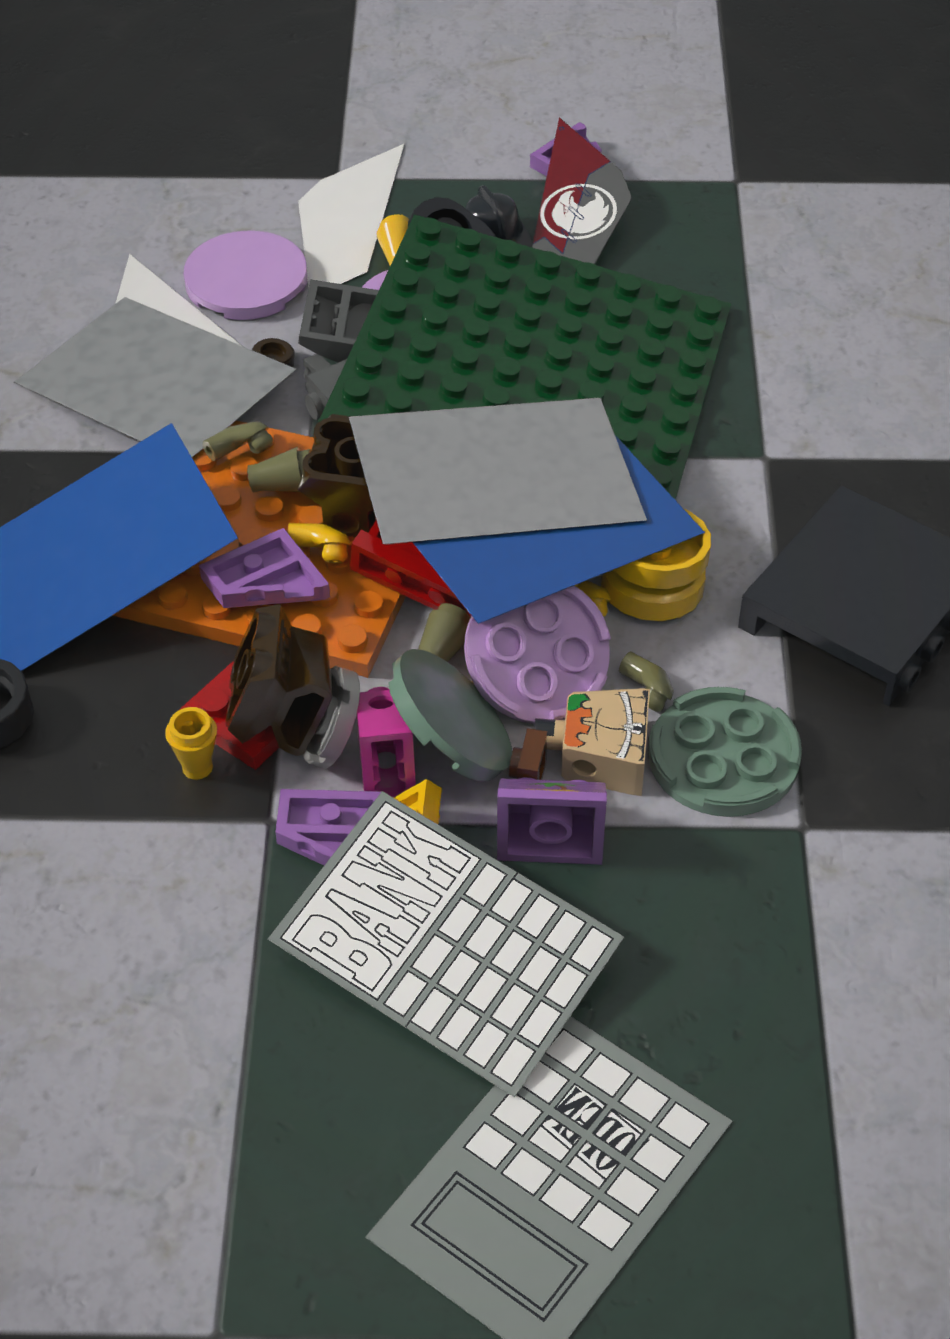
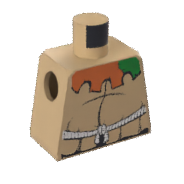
(602, 738)

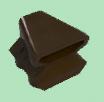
(336, 477)
(279, 681)

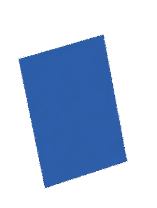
(104, 545)
(518, 568)

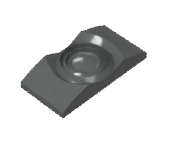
(334, 318)

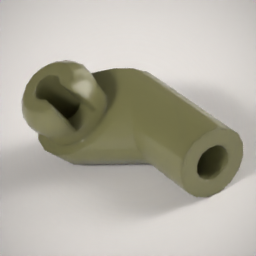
(236, 436)
(649, 676)

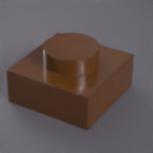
(531, 758)

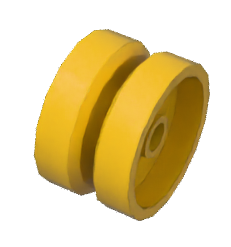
(663, 583)

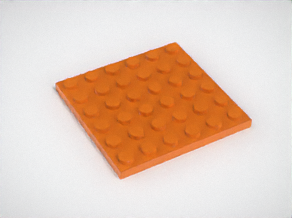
(352, 618)

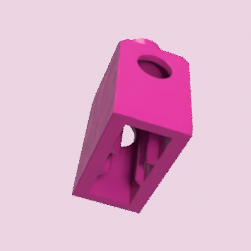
(384, 730)

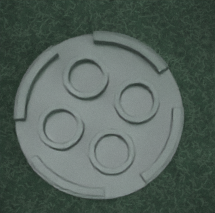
(451, 713)
(724, 752)

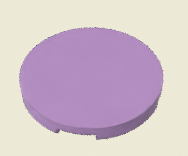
(245, 274)
(539, 655)

